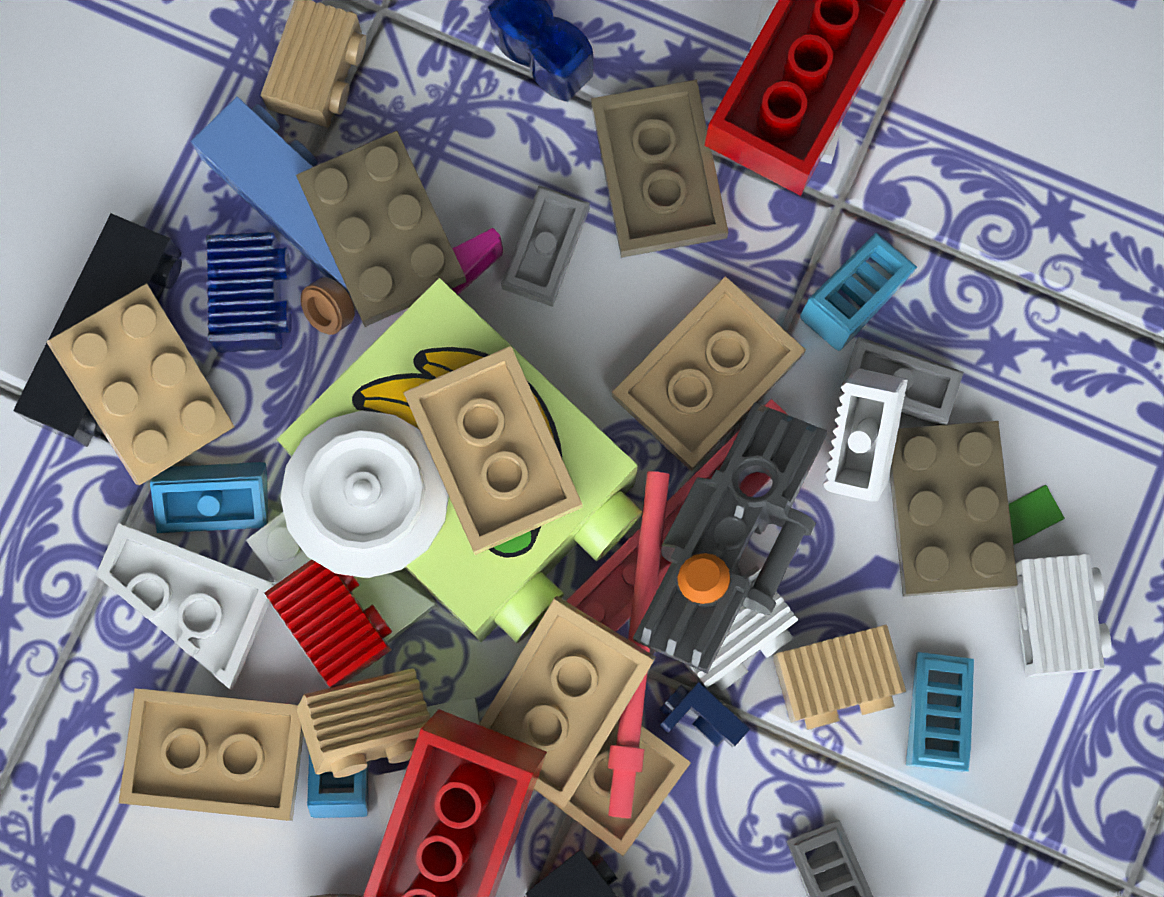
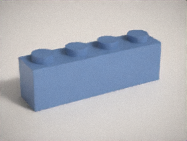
(263, 170)

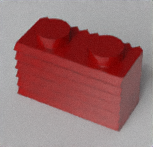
(330, 621)

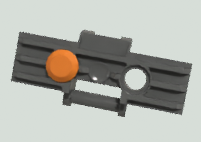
(712, 530)

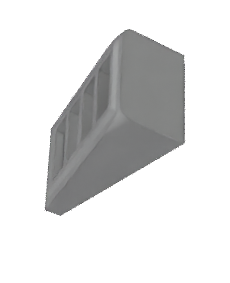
(819, 837)

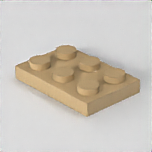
(708, 373)
(141, 384)
(493, 450)
(567, 694)
(212, 755)
(592, 797)

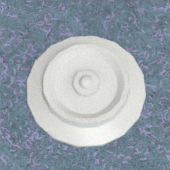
(363, 494)

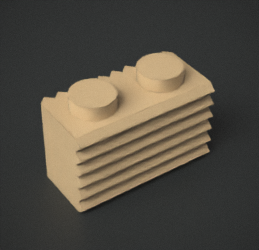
(314, 62)
(839, 675)
(363, 722)

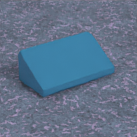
(210, 497)

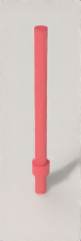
(626, 756)

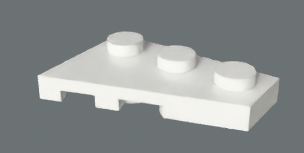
(191, 598)
(393, 599)

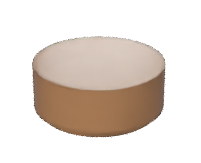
(327, 306)

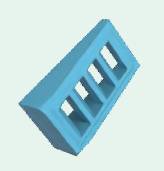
(833, 315)
(917, 755)

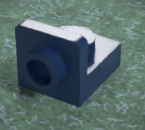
(713, 719)

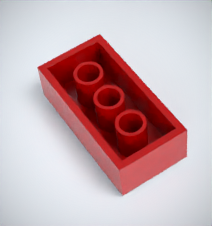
(799, 85)
(455, 812)

